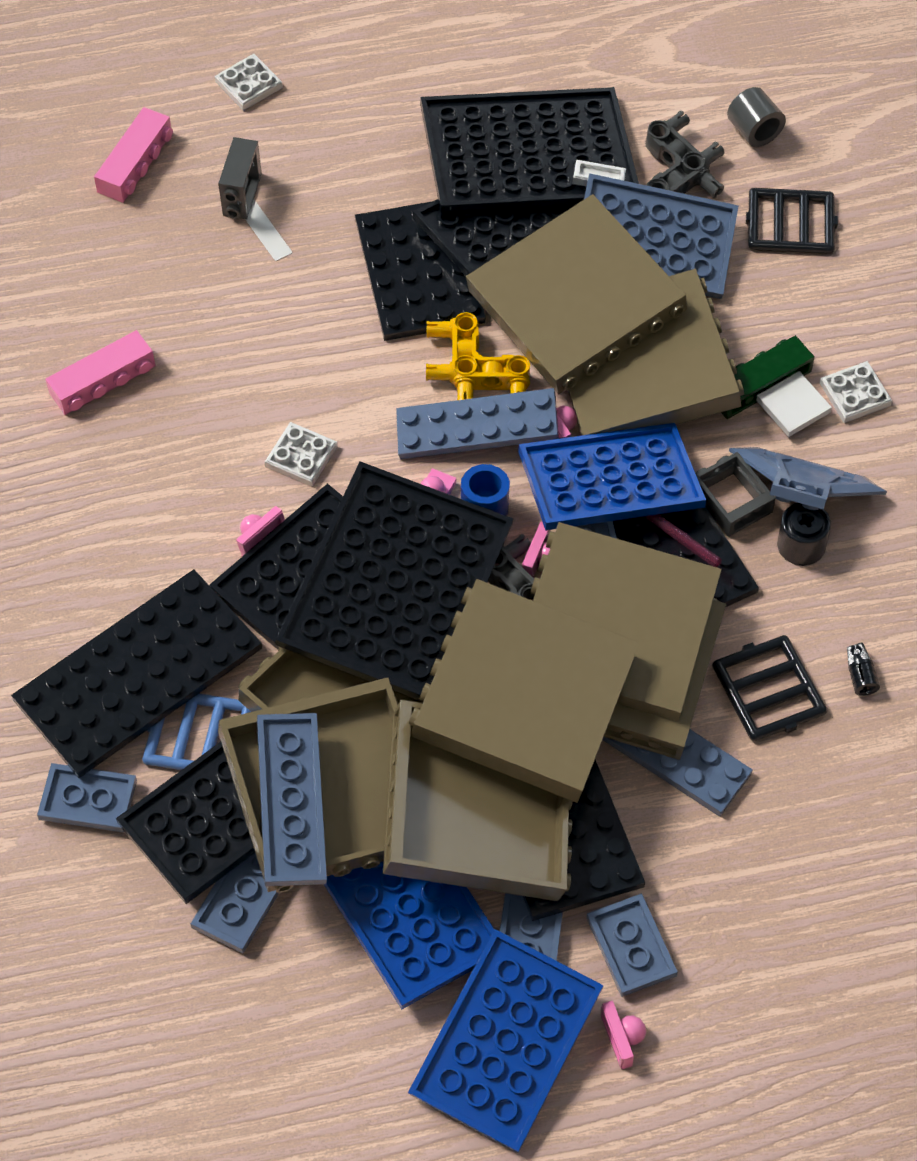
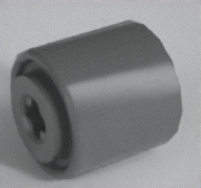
(756, 117)

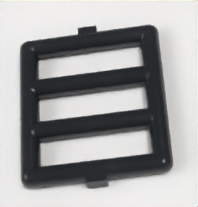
(778, 243)
(745, 710)

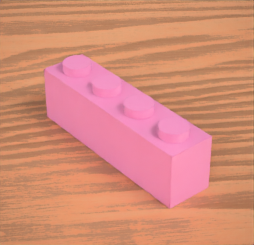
(133, 155)
(100, 372)

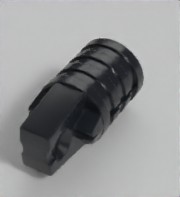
(862, 670)

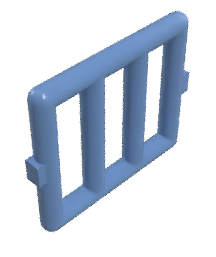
(177, 761)

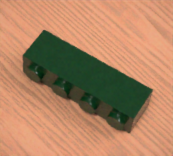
(769, 369)

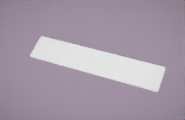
(267, 233)

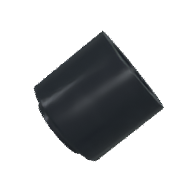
(803, 534)

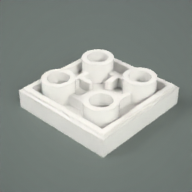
(248, 82)
(855, 392)
(794, 404)
(301, 454)

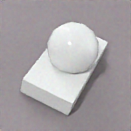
(583, 169)

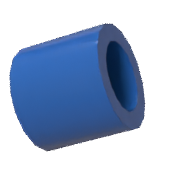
(486, 487)

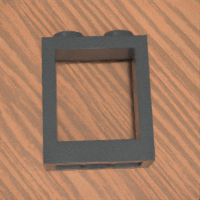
(240, 178)
(746, 514)

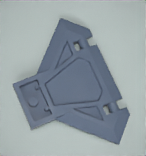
(805, 480)

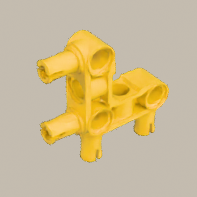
(482, 372)

